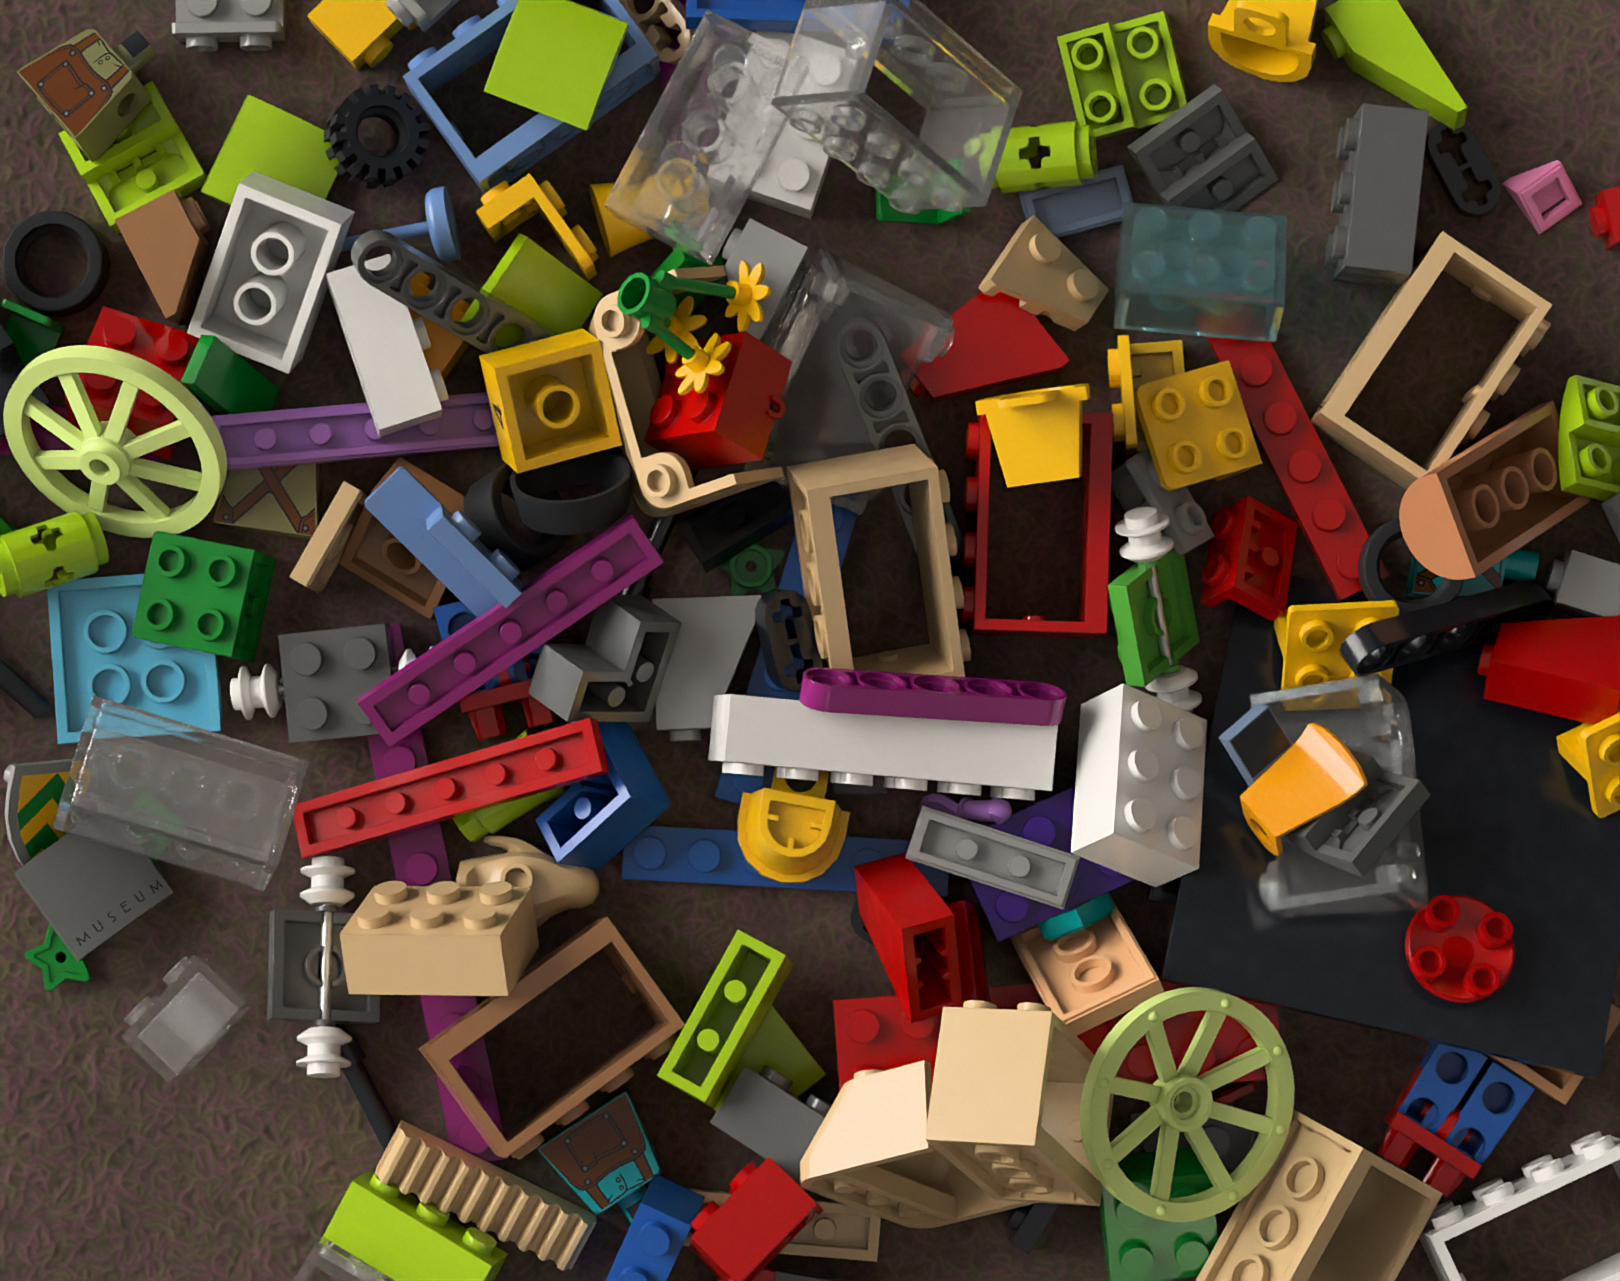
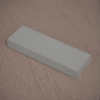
(992, 857)

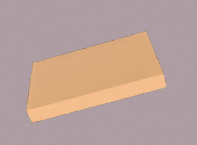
(1088, 972)

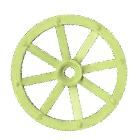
(108, 449)
(1191, 1107)

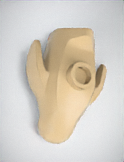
(553, 884)

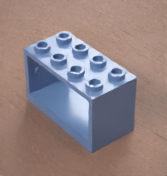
(541, 133)

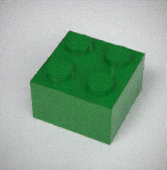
(1151, 1248)

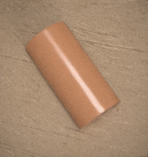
(1488, 498)

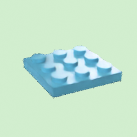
(101, 658)

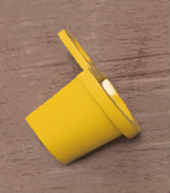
(1266, 37)
(1037, 433)
(791, 832)

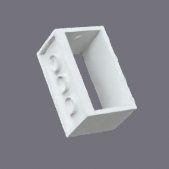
(1499, 1198)

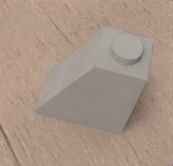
(702, 660)

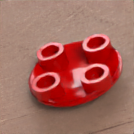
(1460, 948)

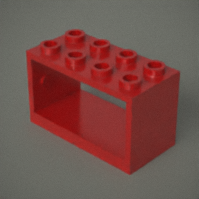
(1094, 538)

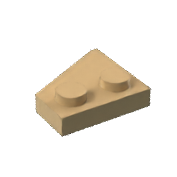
(1045, 277)

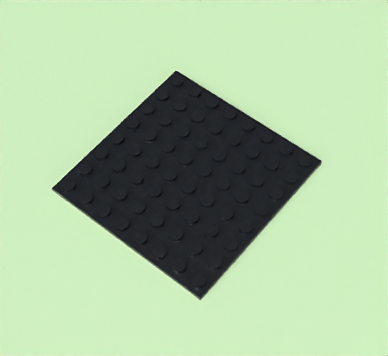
(1498, 827)

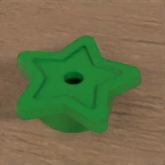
(760, 579)
(54, 971)

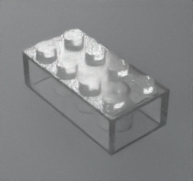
(704, 140)

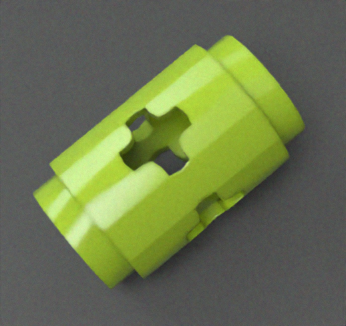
(1069, 164)
(68, 542)

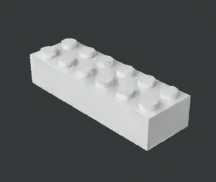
(904, 750)

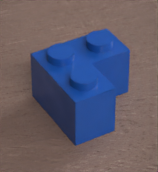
(606, 811)

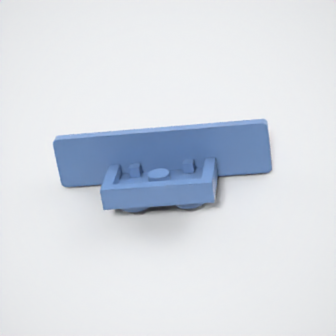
(445, 543)

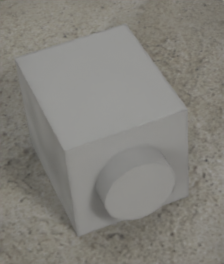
(1584, 585)

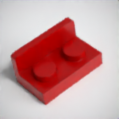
(1250, 558)

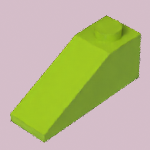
(1390, 52)

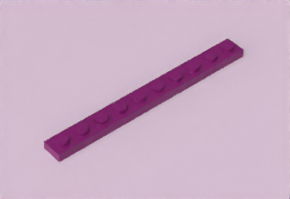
(422, 860)

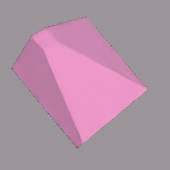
(1539, 190)

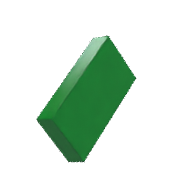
(227, 380)

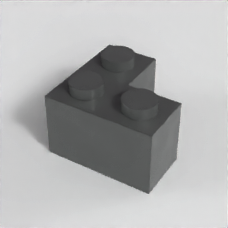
(615, 670)
(770, 1117)

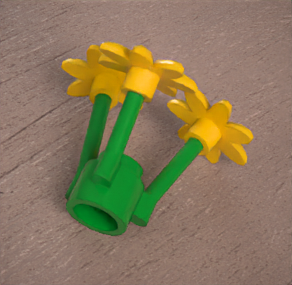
(654, 306)

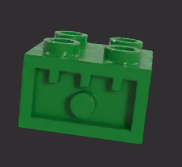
(204, 596)

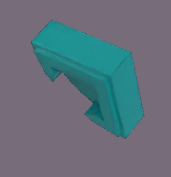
(1076, 918)

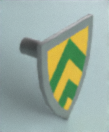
(32, 805)

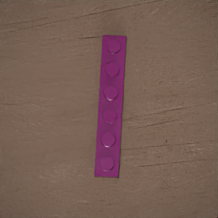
(510, 633)

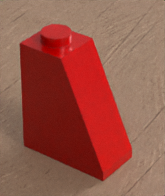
(990, 349)
(1556, 667)
(911, 935)

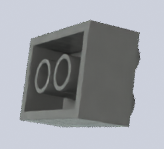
(1377, 195)

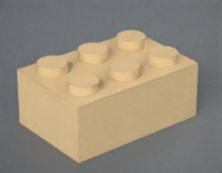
(440, 939)

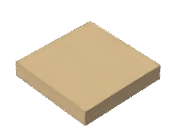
(330, 539)

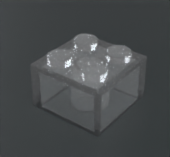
(188, 1017)

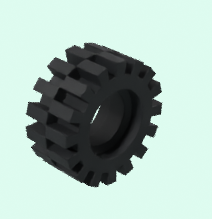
(402, 119)

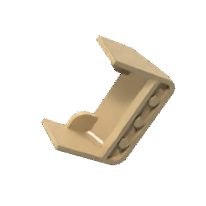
(658, 479)
(878, 1159)

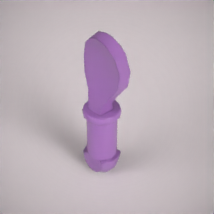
(992, 810)

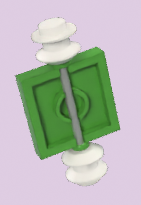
(1154, 610)

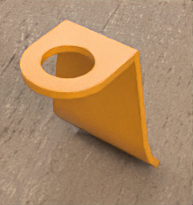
(1302, 786)

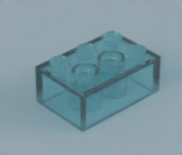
(1200, 272)

